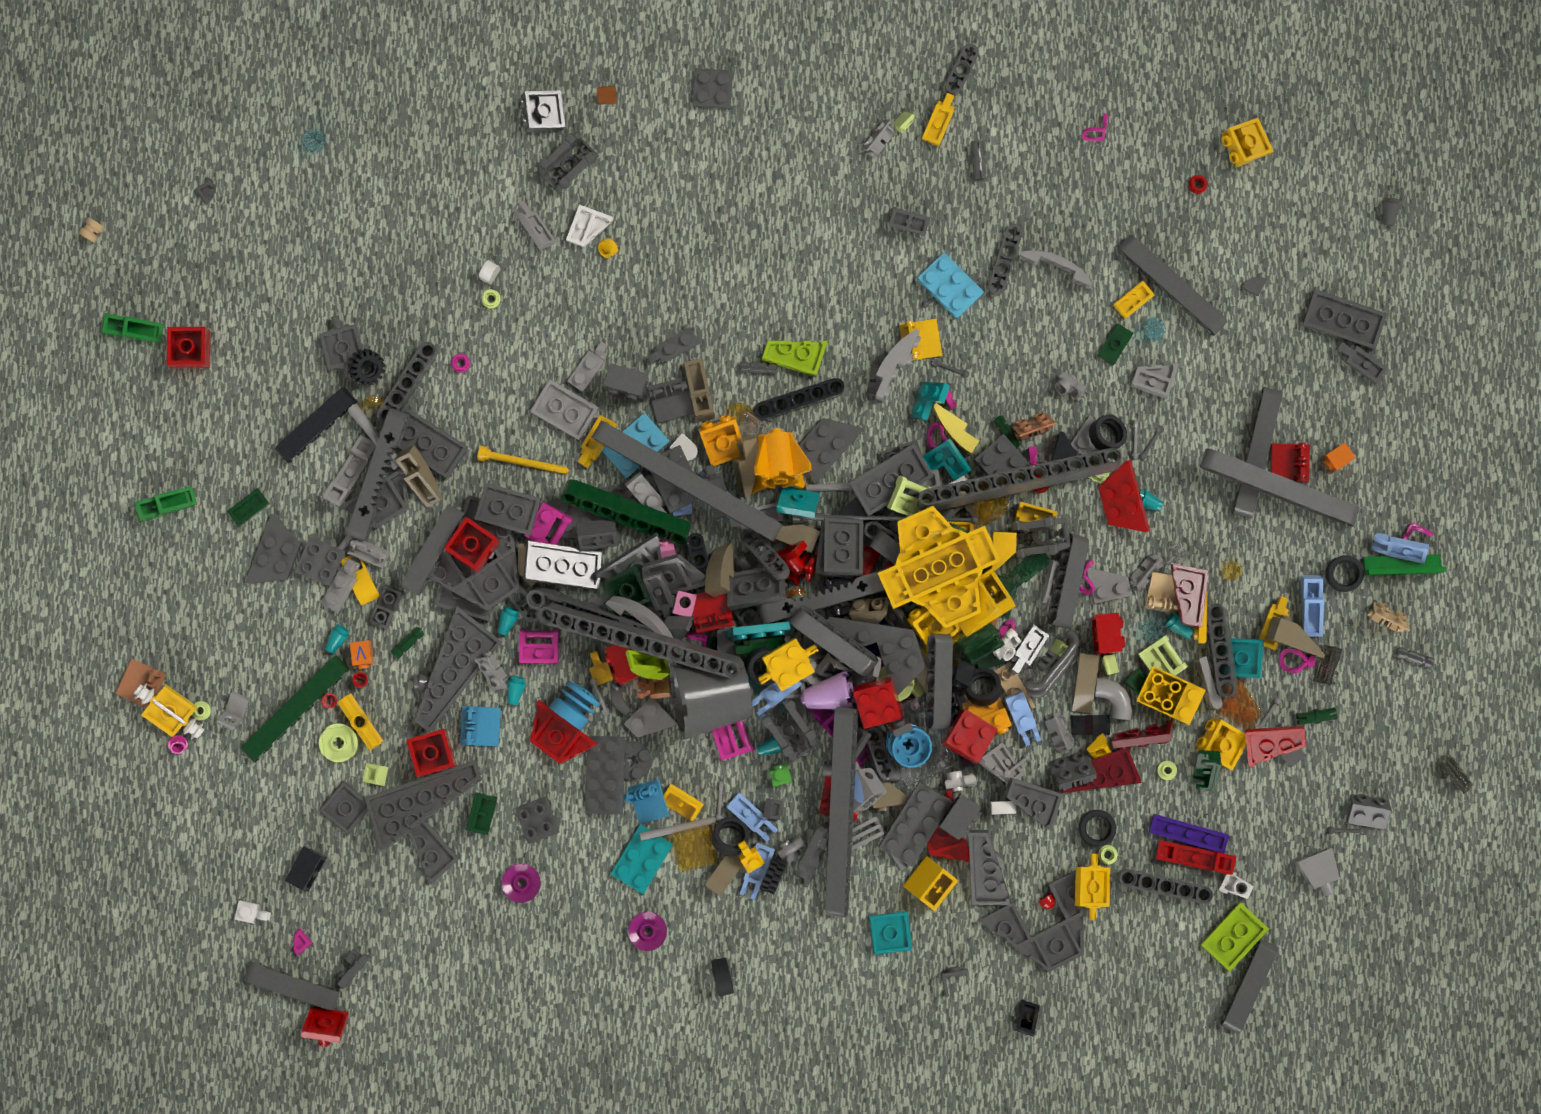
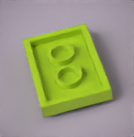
(1234, 936)

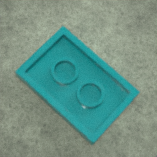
(757, 631)
(641, 860)

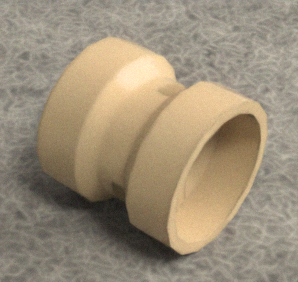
(91, 230)

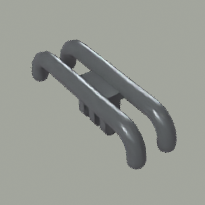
(1054, 667)

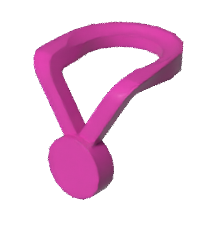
(1103, 129)
(929, 435)
(1410, 529)
(1088, 564)
(690, 633)
(1309, 661)

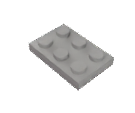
(564, 410)

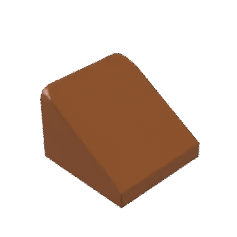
(607, 95)

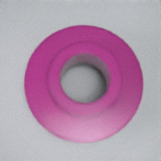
(456, 358)
(177, 748)

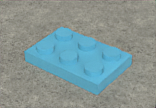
(950, 285)
(646, 433)

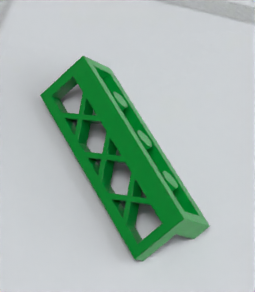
(1395, 566)

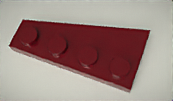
(1111, 771)

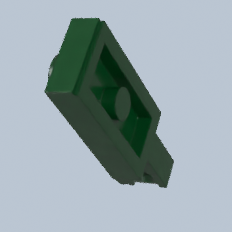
(751, 644)

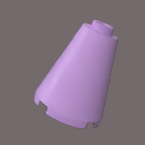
(830, 693)

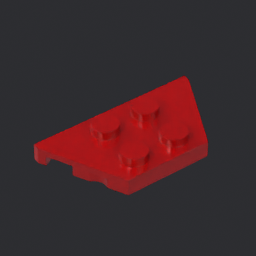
(1123, 500)
(557, 736)
(944, 845)

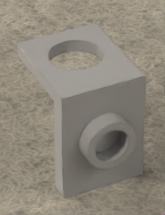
(234, 710)

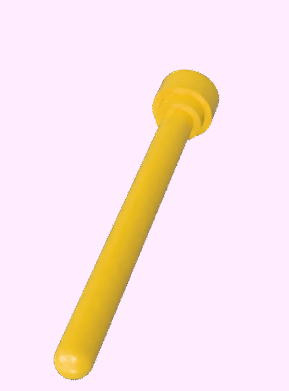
(486, 454)

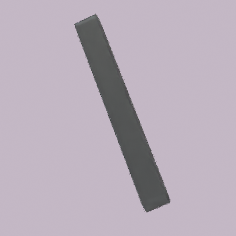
(1279, 487)

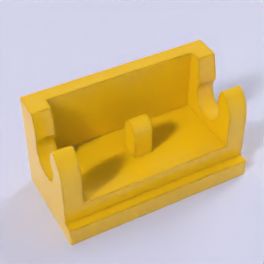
(1028, 512)
(682, 802)

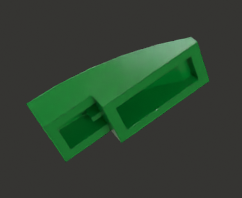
(132, 328)
(165, 504)

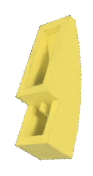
(955, 429)

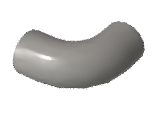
(1117, 695)

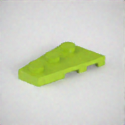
(797, 356)

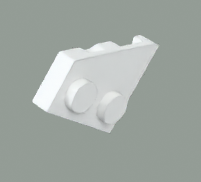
(587, 226)

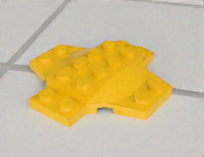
(939, 567)

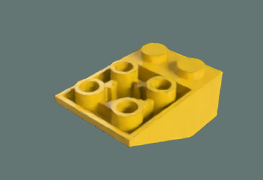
(993, 603)
(1171, 695)

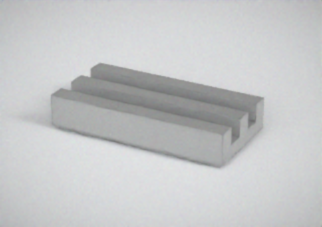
(878, 826)

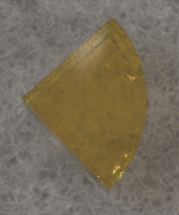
(739, 410)

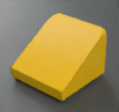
(1099, 747)

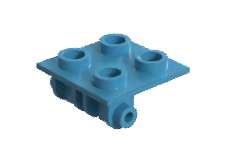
(480, 726)
(647, 801)

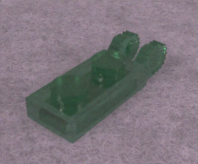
(1029, 567)

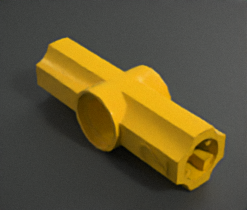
(367, 732)

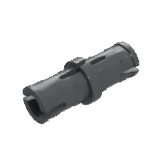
(978, 160)

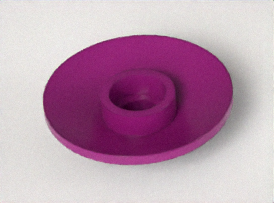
(513, 890)
(640, 939)

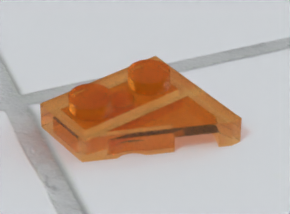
(1242, 706)

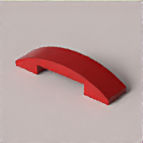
(1196, 857)

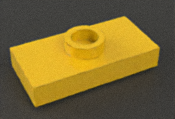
(1133, 299)

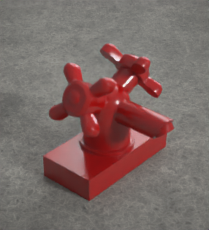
(795, 563)

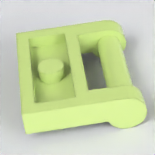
(905, 503)
(1153, 657)

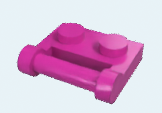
(544, 520)
(538, 652)
(726, 742)

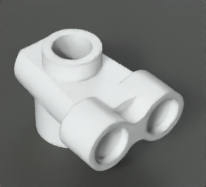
(1011, 641)
(956, 782)
(1232, 883)

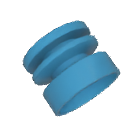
(574, 705)
(913, 753)

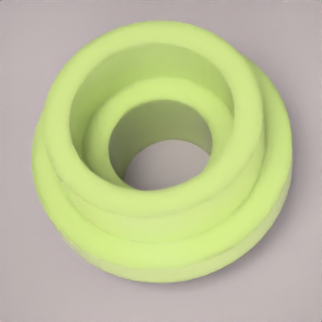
(486, 294)
(207, 711)
(1162, 774)
(1112, 850)

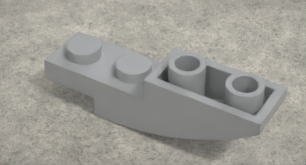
(898, 356)

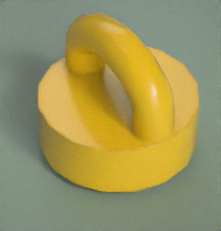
(607, 248)

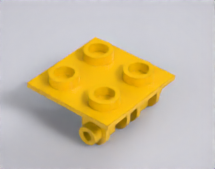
(930, 341)

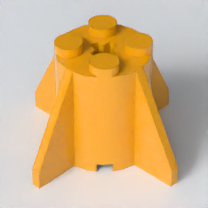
(779, 461)

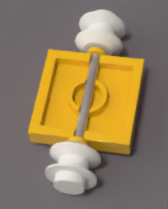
(168, 710)

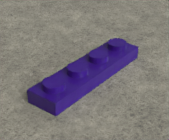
(1188, 833)

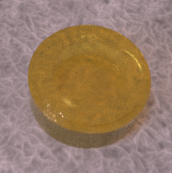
(373, 402)
(1232, 570)

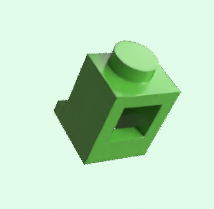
(780, 775)

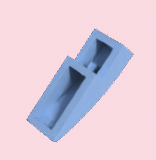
(1312, 605)

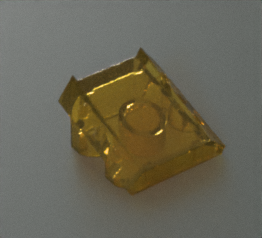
(991, 509)
(694, 848)

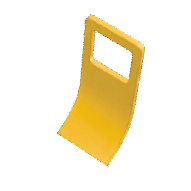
(364, 586)

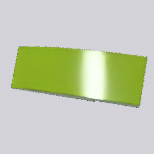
(647, 665)

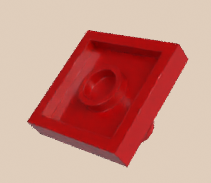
(324, 1025)

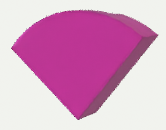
(949, 401)
(1032, 452)
(1006, 626)
(300, 942)

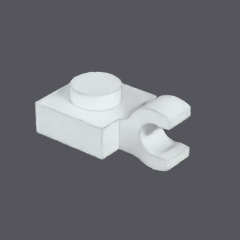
(249, 912)

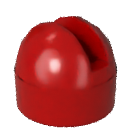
(361, 676)
(332, 700)
(1048, 902)

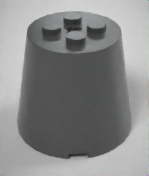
(709, 700)

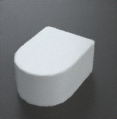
(489, 272)
(688, 447)
(1002, 807)

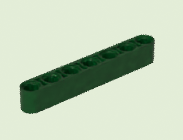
(625, 512)
(291, 711)

